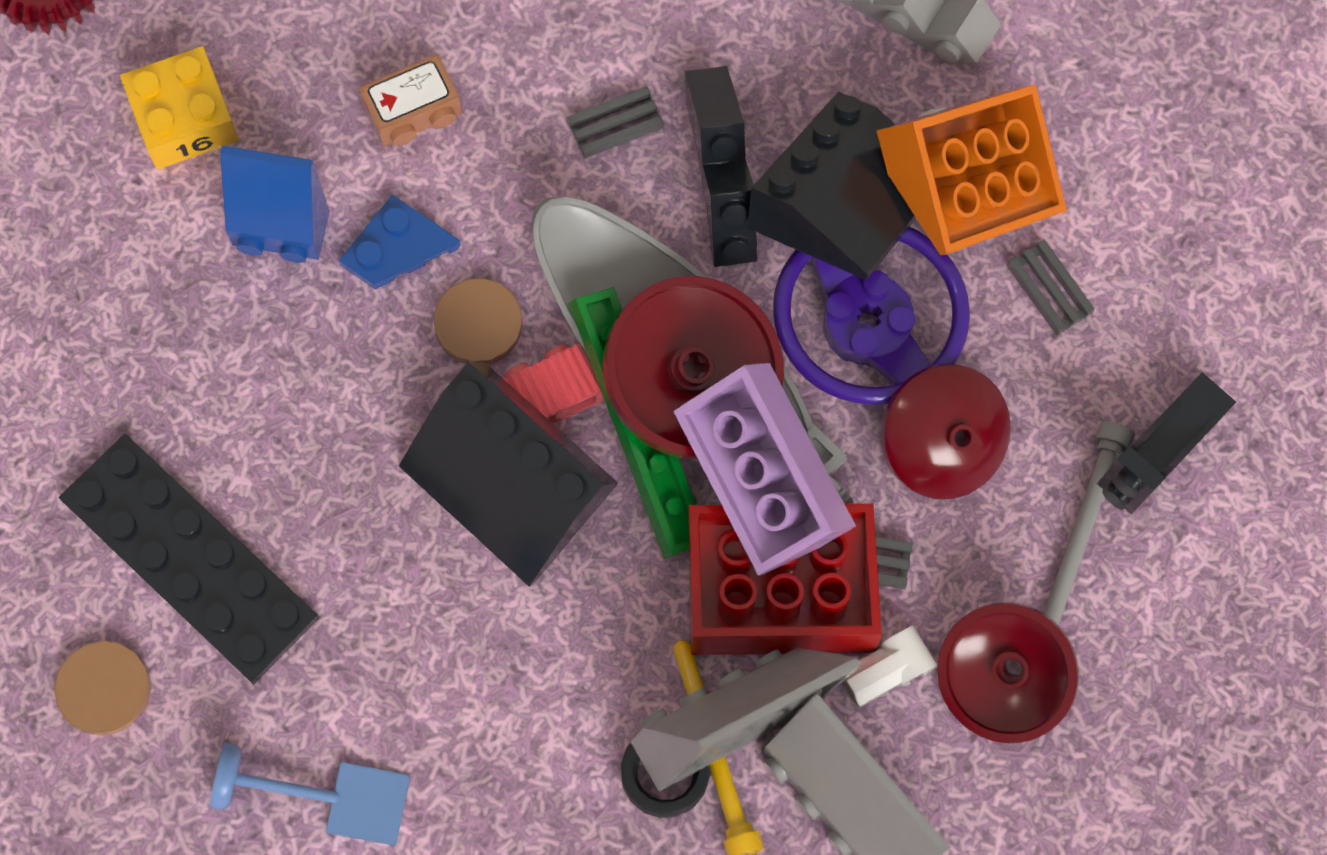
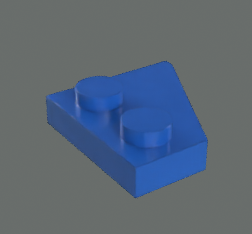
(395, 244)

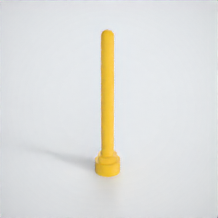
(740, 835)

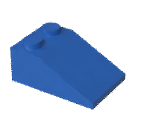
(273, 204)

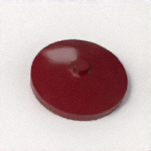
(677, 345)

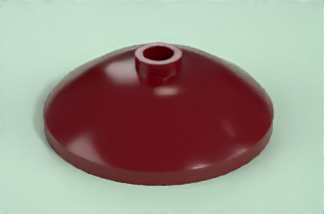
(923, 424)
(988, 696)

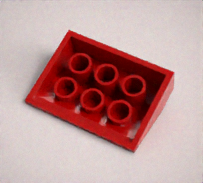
(810, 603)

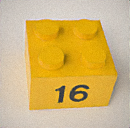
(179, 107)

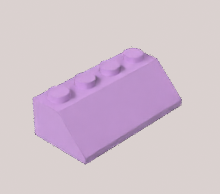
(763, 467)

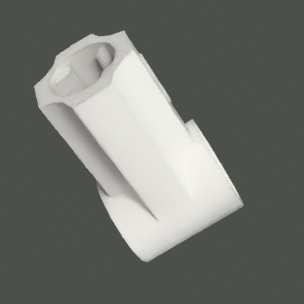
(895, 663)

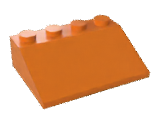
(975, 168)

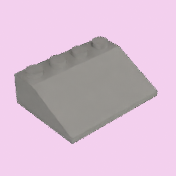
(737, 712)
(847, 788)

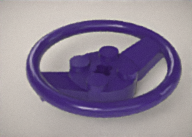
(888, 344)

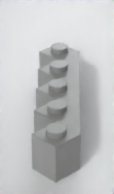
(949, 28)

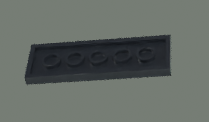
(189, 558)

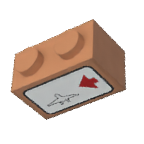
(411, 101)

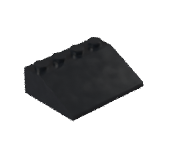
(834, 191)
(505, 471)

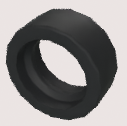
(655, 806)

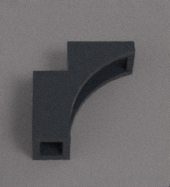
(722, 162)
(1164, 444)

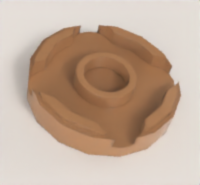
(478, 321)
(102, 688)

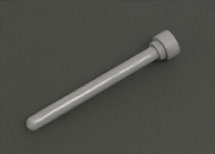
(1112, 442)

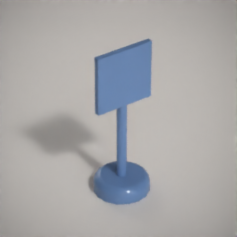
(364, 803)

